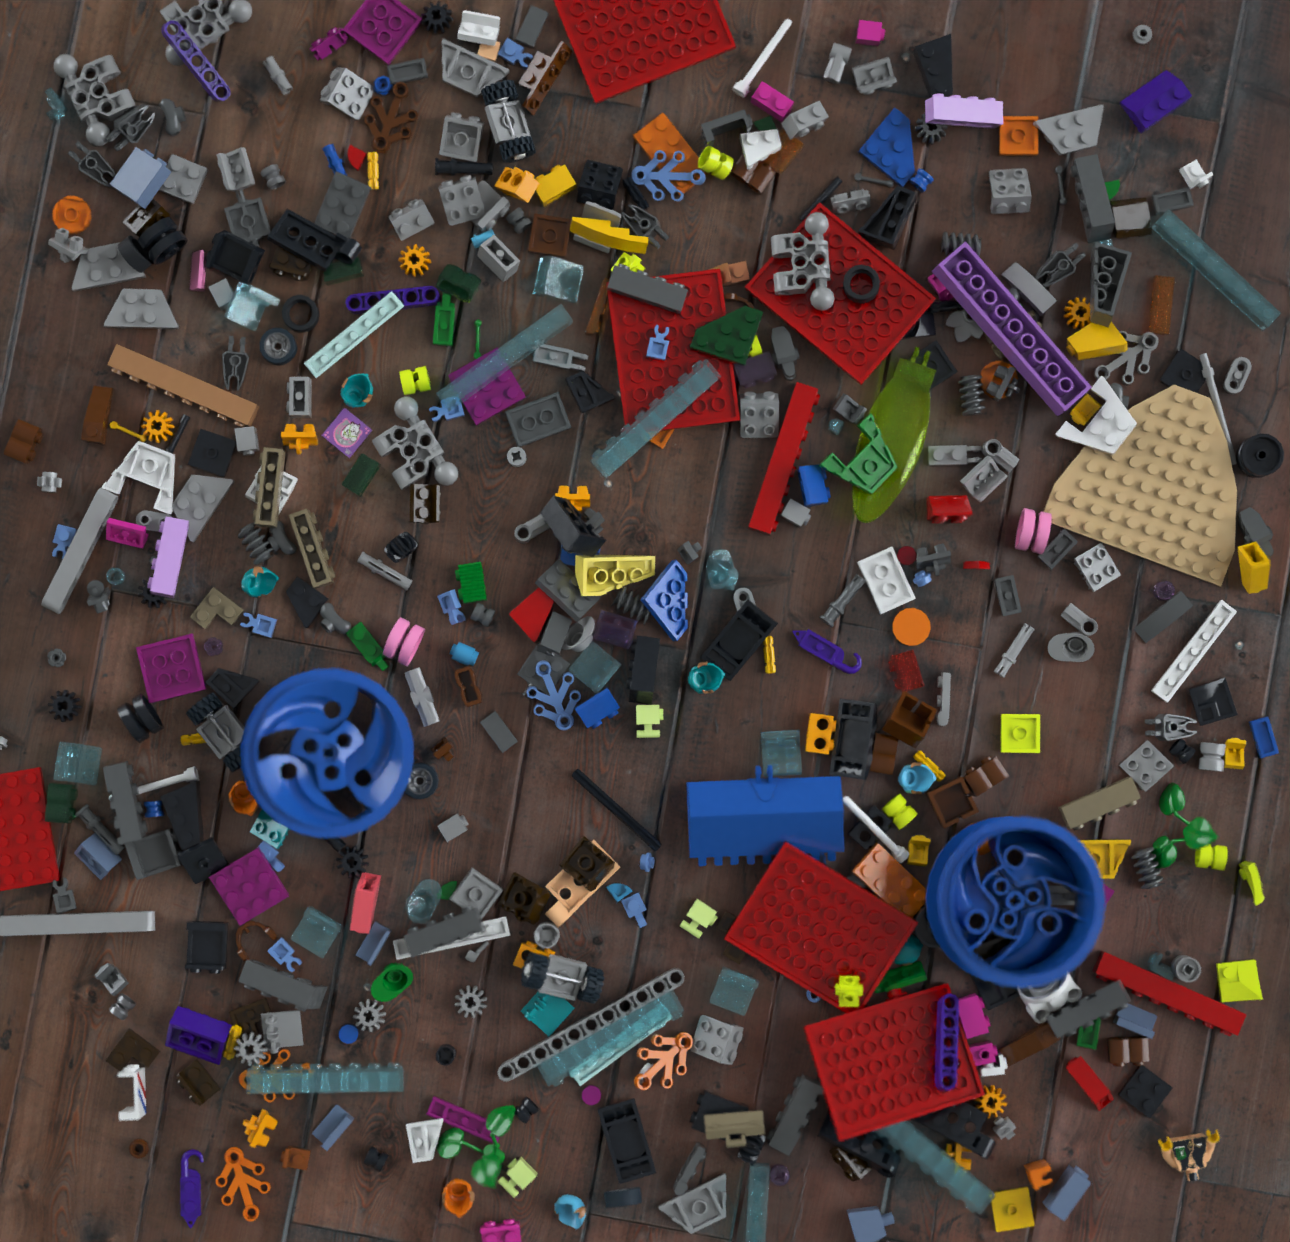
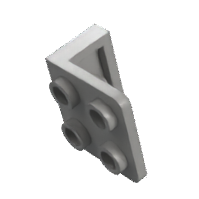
(347, 92)
(1010, 191)
(461, 200)
(493, 205)
(594, 211)
(759, 415)
(716, 1040)

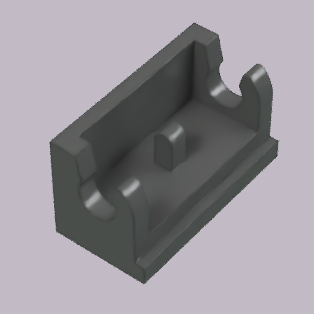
(554, 634)

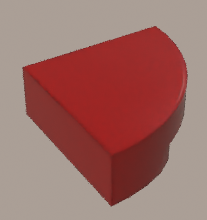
(356, 157)
(977, 565)

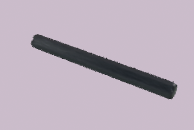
(614, 808)

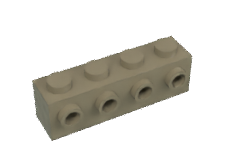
(269, 488)
(311, 548)
(1099, 802)

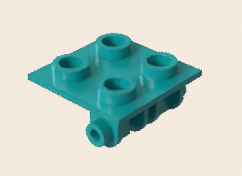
(269, 830)
(547, 1011)

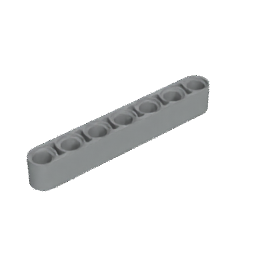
(79, 550)

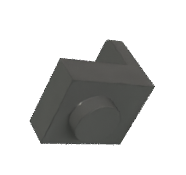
(849, 409)
(111, 978)

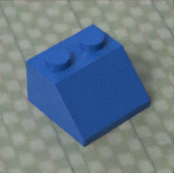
(812, 485)
(598, 708)

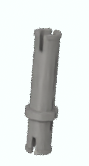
(364, 559)
(1013, 651)

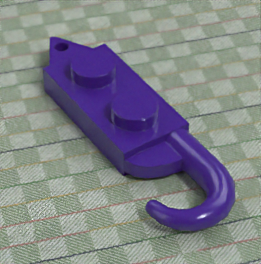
(826, 650)
(190, 1189)

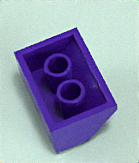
(1155, 100)
(197, 1035)

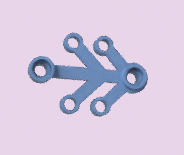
(665, 175)
(555, 699)

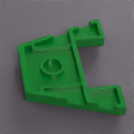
(869, 466)

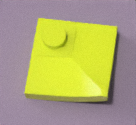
(1250, 873)
(1238, 981)

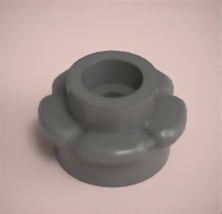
(61, 658)

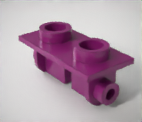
(322, 46)

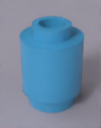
(464, 654)

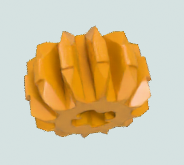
(408, 265)
(1073, 308)
(154, 433)
(997, 1103)

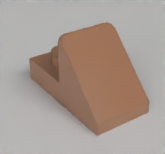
(733, 273)

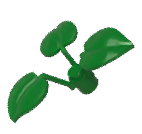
(1196, 834)
(486, 1169)

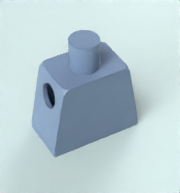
(869, 1223)

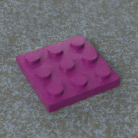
(383, 27)
(493, 397)
(171, 668)
(249, 886)

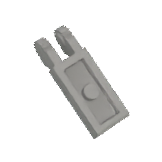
(558, 357)
(952, 455)
(943, 699)

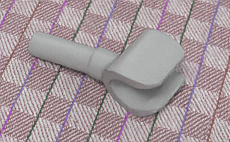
(472, 956)

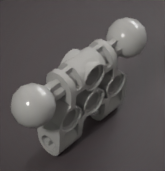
(238, 11)
(105, 70)
(783, 247)
(444, 473)

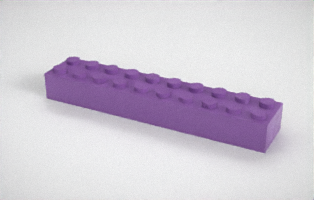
(1011, 329)

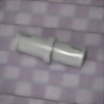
(277, 75)

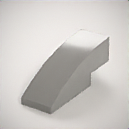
(1029, 288)

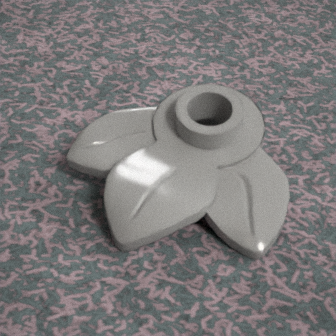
(963, 326)

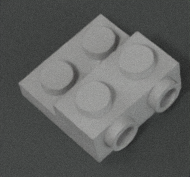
(461, 137)

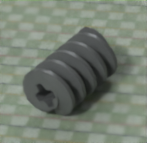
(952, 243)
(971, 395)
(255, 543)
(631, 604)
(1147, 868)

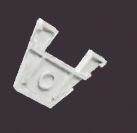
(1107, 428)
(150, 467)

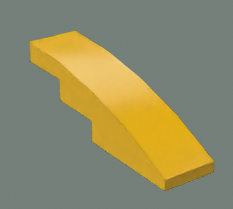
(601, 233)

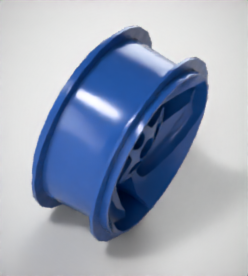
(383, 753)
(1032, 954)

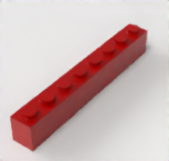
(783, 459)
(1170, 993)

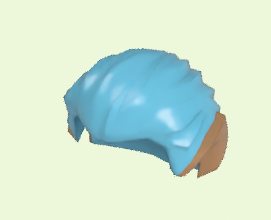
(916, 778)
(570, 1210)

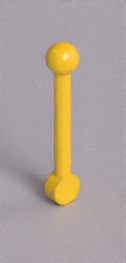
(114, 425)

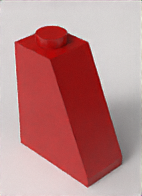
(533, 613)
(1089, 1082)

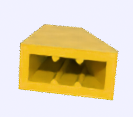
(1096, 341)
(1253, 567)

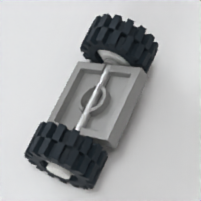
(507, 121)
(221, 730)
(562, 977)

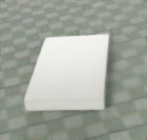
(886, 580)

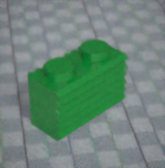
(471, 582)

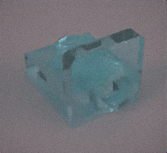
(56, 103)
(1163, 969)

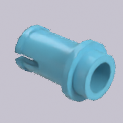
(481, 238)

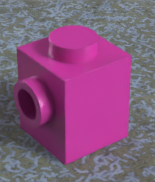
(869, 33)
(983, 1053)

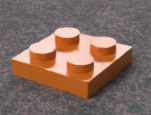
(1018, 136)

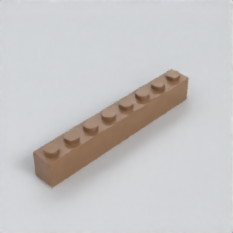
(183, 385)

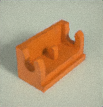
(1036, 1171)

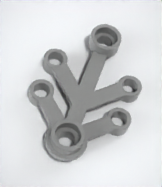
(1130, 356)

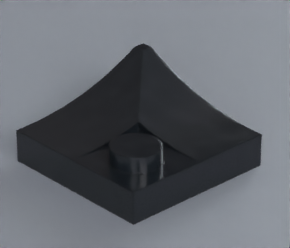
(1212, 701)
(993, 993)

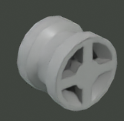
(519, 459)

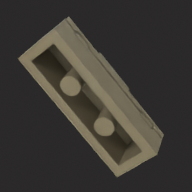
(741, 1123)

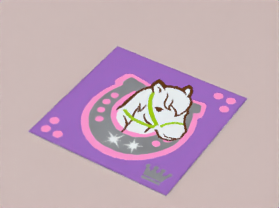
(347, 432)

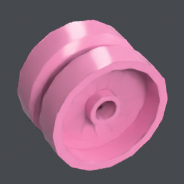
(1033, 531)
(406, 643)

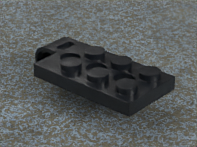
(342, 248)
(975, 1141)
(881, 1160)

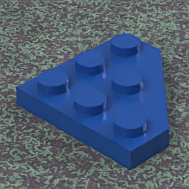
(892, 148)
(668, 600)

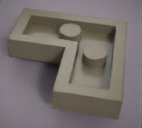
(214, 604)

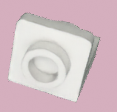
(1195, 175)
(992, 1069)

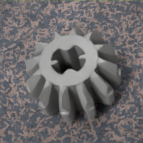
(464, 1004)
(363, 1017)
(251, 1040)

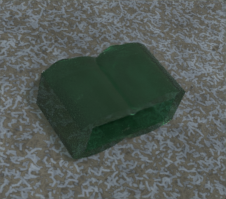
(459, 283)
(60, 803)

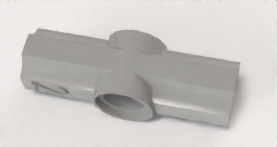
(422, 697)

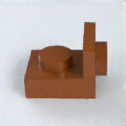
(295, 1158)

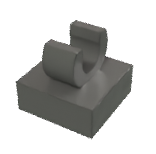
(689, 552)

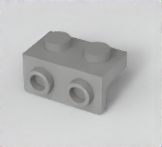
(874, 75)
(235, 169)
(411, 219)
(983, 479)

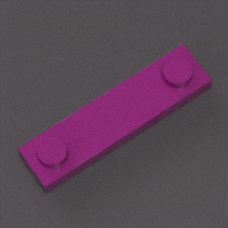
(460, 1118)

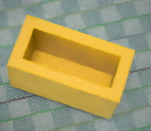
(554, 184)

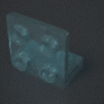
(558, 278)
(249, 305)
(594, 667)
(782, 752)
(77, 763)
(316, 932)
(733, 991)

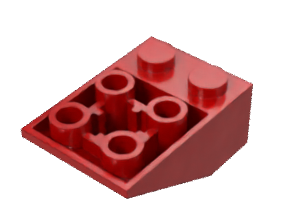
(948, 508)

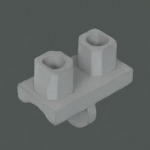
(68, 248)

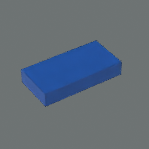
(1263, 737)

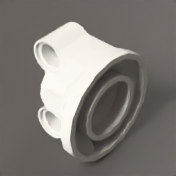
(1049, 997)

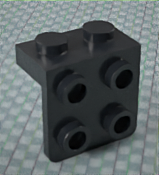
(599, 184)

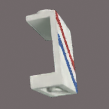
(139, 1110)

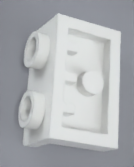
(479, 28)

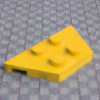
(1107, 854)

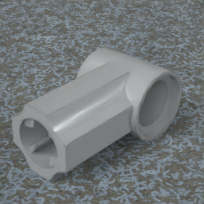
(838, 59)
(1001, 456)
(534, 527)
(1078, 618)

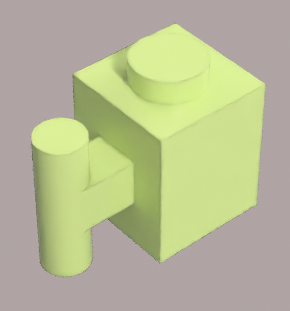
(648, 715)
(701, 914)
(520, 1174)

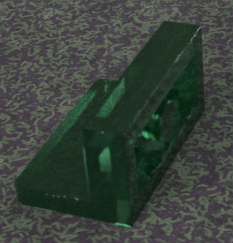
(341, 272)
(361, 474)

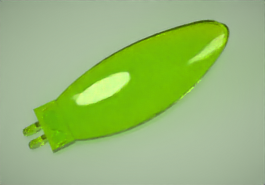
(903, 419)

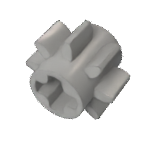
(49, 482)
(1004, 1127)

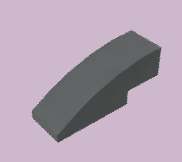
(1163, 616)

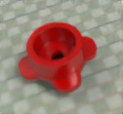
(895, 993)

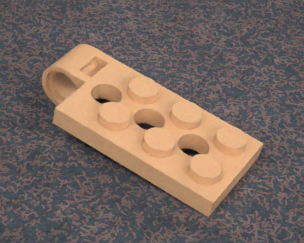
(579, 894)

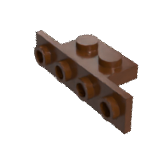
(542, 74)

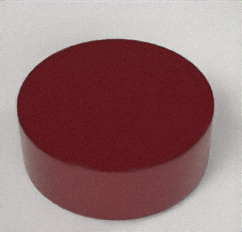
(906, 555)

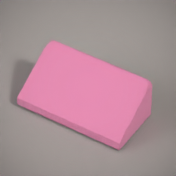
(198, 271)

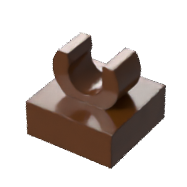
(442, 748)

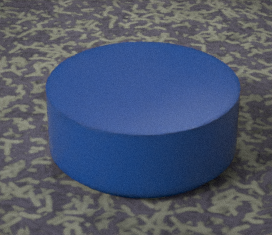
(348, 1033)

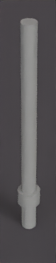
(1208, 373)

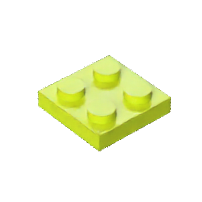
(1020, 733)

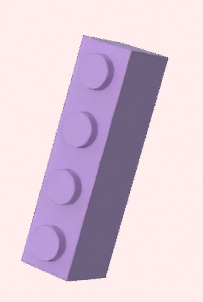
(963, 111)
(169, 557)

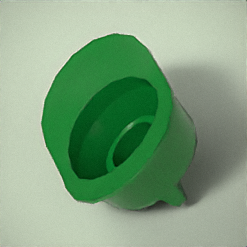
(391, 982)

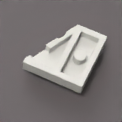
(759, 145)
(423, 1138)

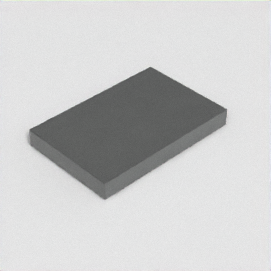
(538, 419)

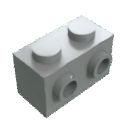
(805, 120)
(498, 258)
(299, 397)

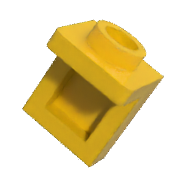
(1084, 410)
(1234, 753)
(918, 850)

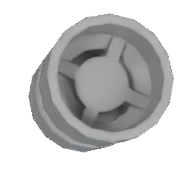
(1212, 756)
(546, 934)
(1185, 968)

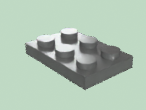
(342, 205)
(562, 587)

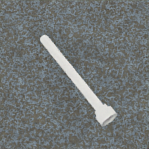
(742, 87)
(190, 775)
(898, 852)

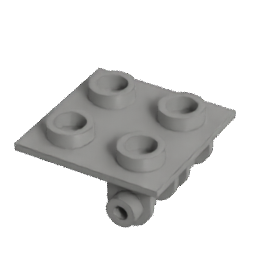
(1096, 567)
(1146, 766)
(282, 1029)

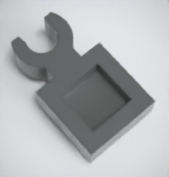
(64, 899)

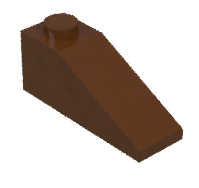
(97, 415)
(1029, 1043)

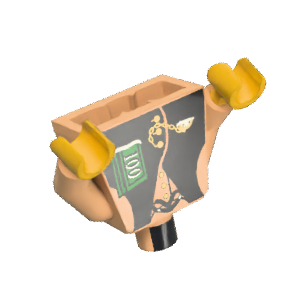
(1189, 1152)

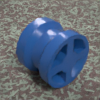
(921, 180)
(153, 809)

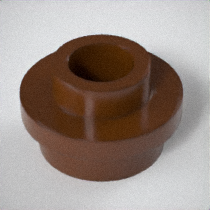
(133, 1151)

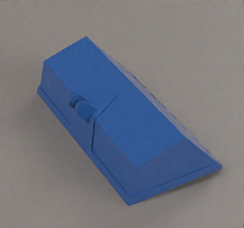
(762, 814)

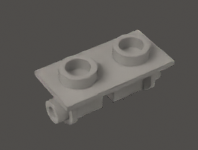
(859, 200)
(1061, 896)

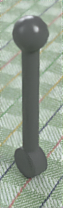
(1058, 170)
(858, 177)

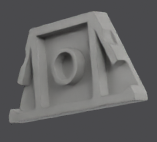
(468, 70)
(1072, 130)
(103, 267)
(141, 310)
(199, 501)
(699, 1205)

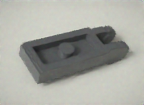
(688, 1170)

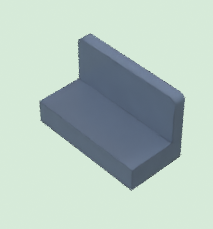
(97, 856)
(373, 943)
(1136, 1020)
(332, 1126)

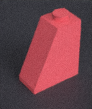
(365, 902)

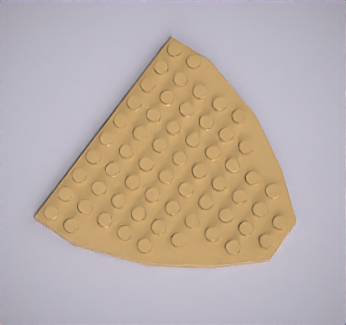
(1163, 490)

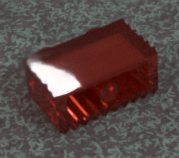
(906, 671)

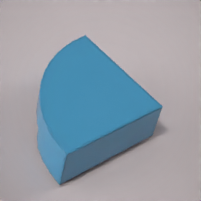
(618, 890)

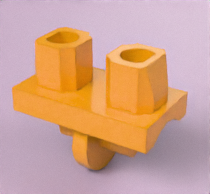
(299, 440)
(578, 500)
(256, 1126)
(965, 1162)

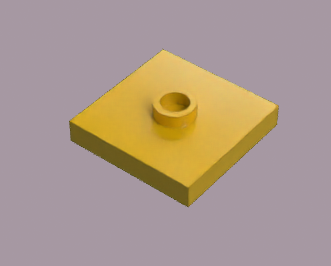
(1012, 1209)

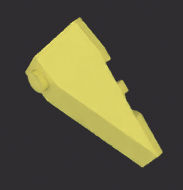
(610, 572)

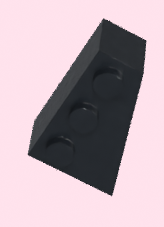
(890, 219)

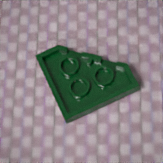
(729, 336)

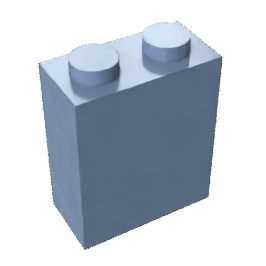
(141, 177)
(1067, 1192)

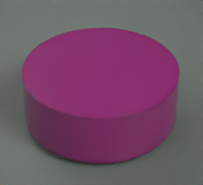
(591, 1095)

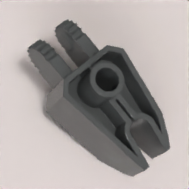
(131, 126)
(91, 162)
(644, 225)
(1059, 265)
(785, 354)
(235, 359)
(1255, 530)
(1169, 727)

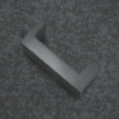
(725, 124)
(154, 853)

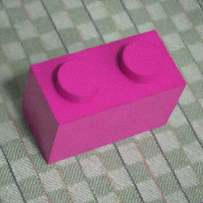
(772, 101)
(972, 1016)

